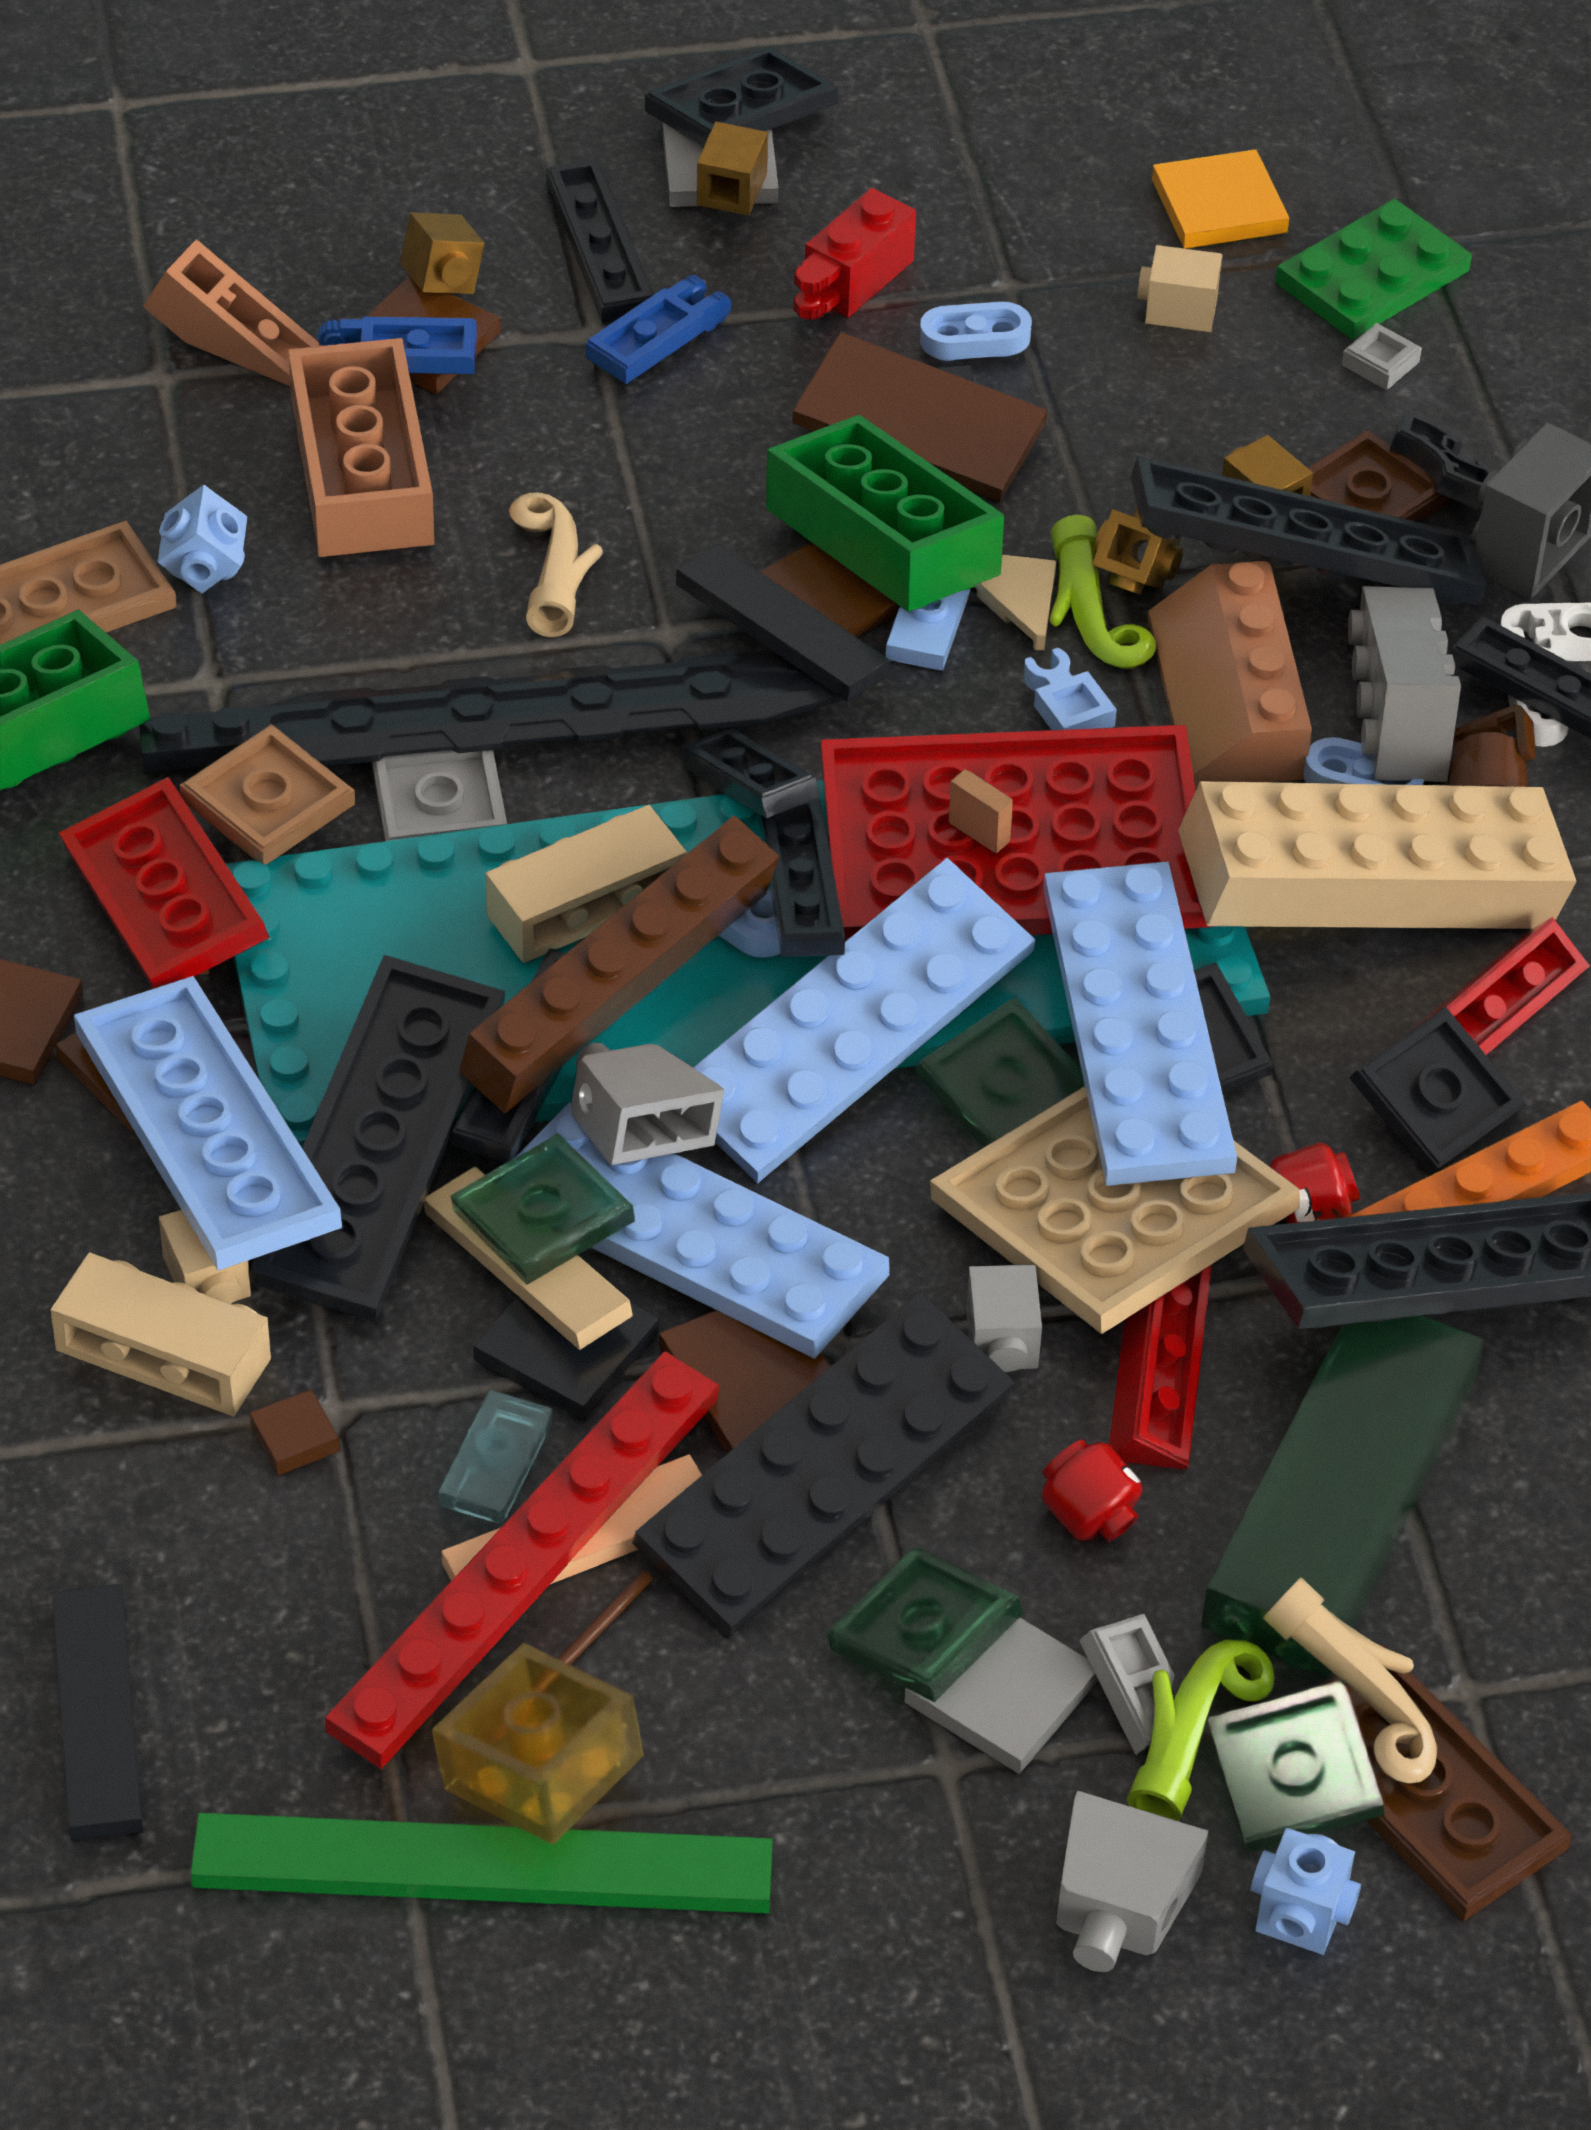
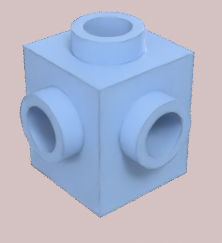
(202, 539)
(1305, 1890)

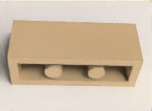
(578, 882)
(161, 1333)

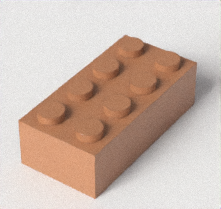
(361, 447)

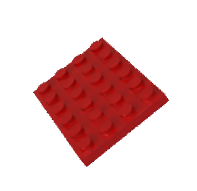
(1075, 806)

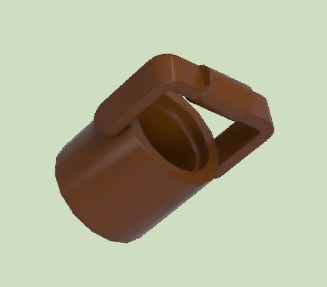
(1489, 757)

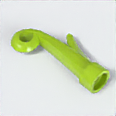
(1080, 589)
(1178, 1724)

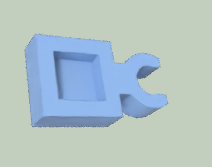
(1066, 699)

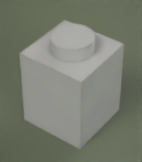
(1005, 1314)

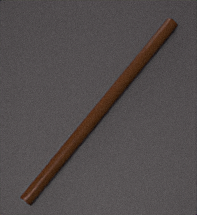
(606, 1618)

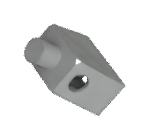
(643, 1102)
(1124, 1878)

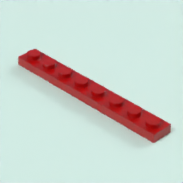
(520, 1561)

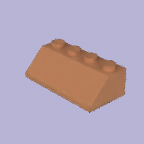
(1232, 675)

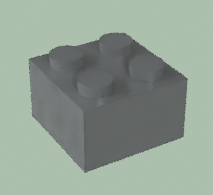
(1535, 511)

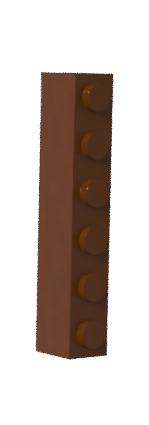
(618, 964)

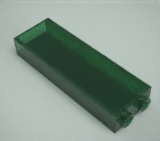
(1344, 1478)

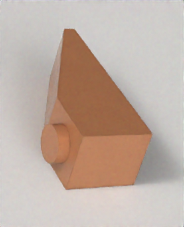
(225, 315)

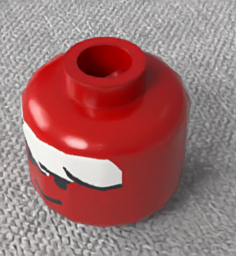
(1323, 1182)
(1091, 1491)

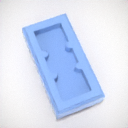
(927, 633)

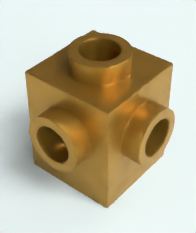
(1118, 548)

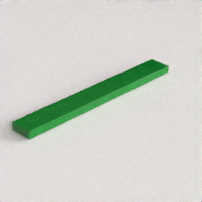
(481, 1863)

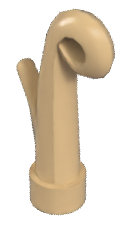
(553, 600)
(1364, 1670)

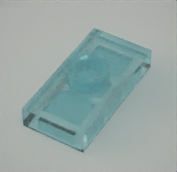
(495, 1457)

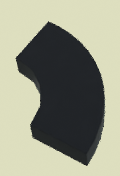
(1441, 458)

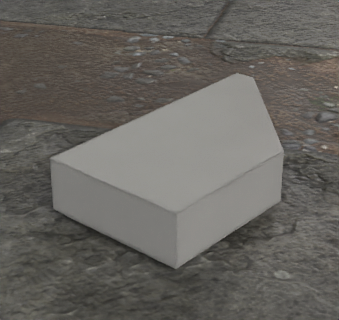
(1124, 1663)

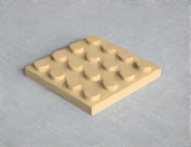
(1096, 1245)

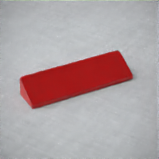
(1515, 985)
(1161, 1377)

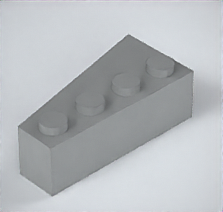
(1404, 683)

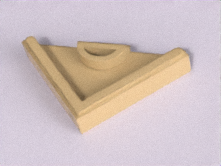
(1022, 595)

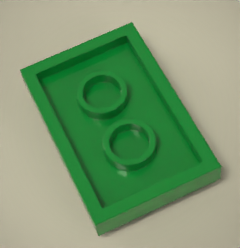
(1373, 268)

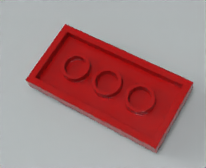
(163, 885)

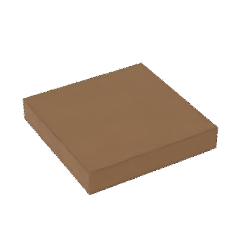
(267, 795)

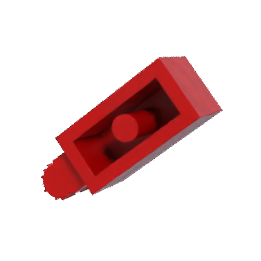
(855, 256)

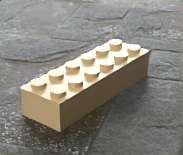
(1375, 855)

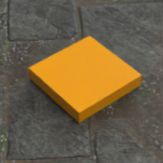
(1220, 199)

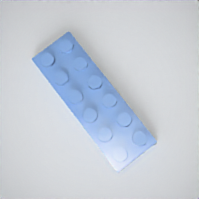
(859, 1016)
(1139, 1024)
(207, 1123)
(732, 1246)

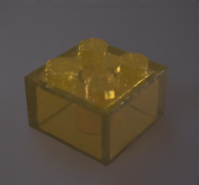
(538, 1743)

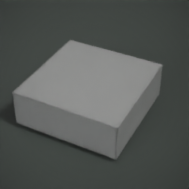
(1381, 356)

